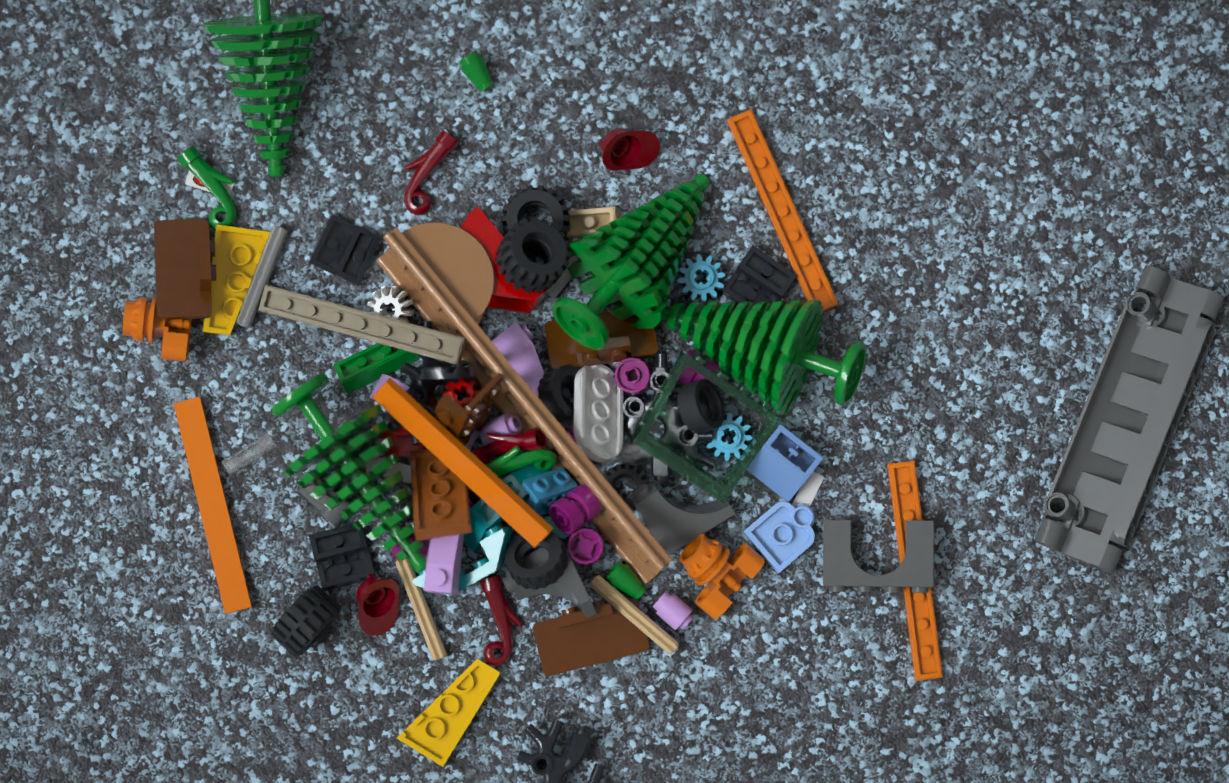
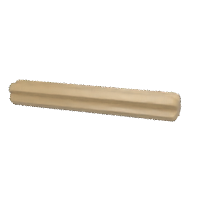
(421, 610)
(634, 614)

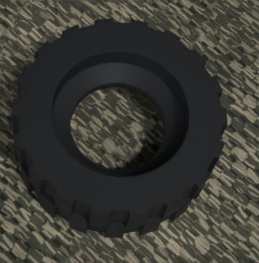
(551, 396)
(540, 576)

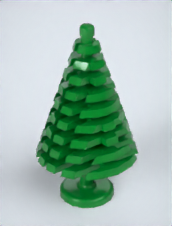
(267, 45)
(632, 263)
(767, 346)
(353, 469)

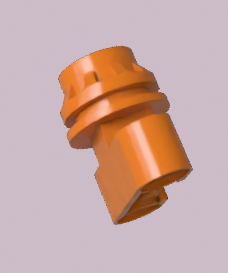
(141, 322)
(709, 562)

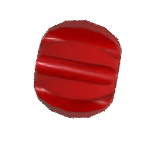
(458, 389)

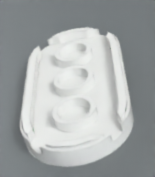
(598, 413)

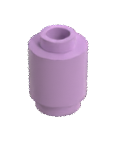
(501, 425)
(673, 610)

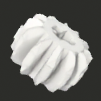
(391, 296)

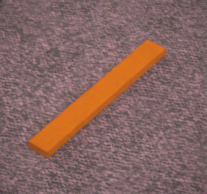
(781, 209)
(462, 462)
(213, 505)
(918, 605)

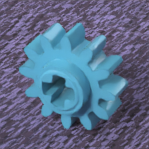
(711, 279)
(738, 440)

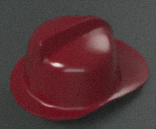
(628, 149)
(377, 604)

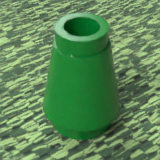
(476, 70)
(625, 580)

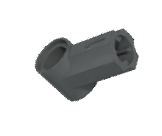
(331, 515)

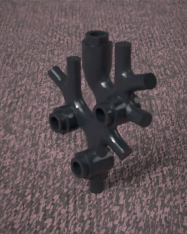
(424, 390)
(674, 431)
(560, 765)

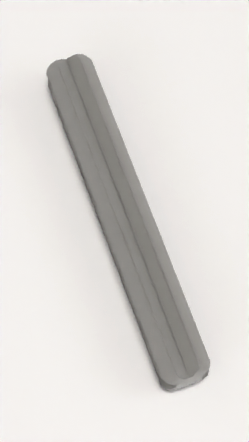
(261, 276)

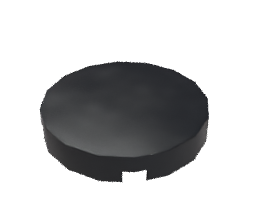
(446, 372)

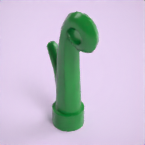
(211, 179)
(514, 460)

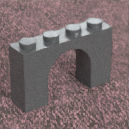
(842, 570)

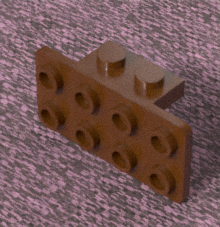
(183, 269)
(622, 344)
(462, 421)
(580, 641)

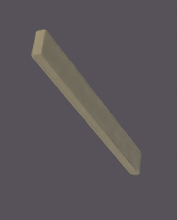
(362, 324)

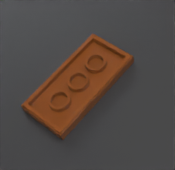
(438, 498)

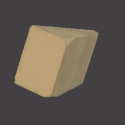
(589, 220)

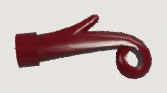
(425, 166)
(531, 440)
(502, 614)

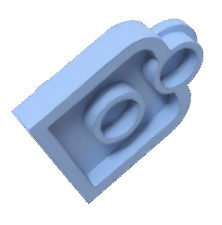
(782, 533)

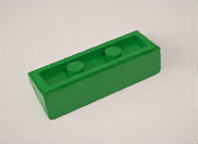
(370, 364)

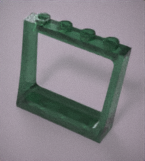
(681, 464)

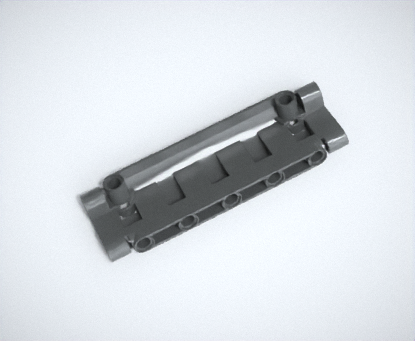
(1129, 419)

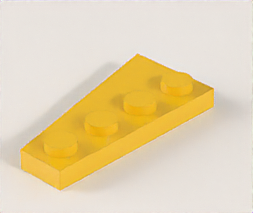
(235, 261)
(447, 718)

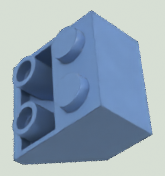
(784, 463)

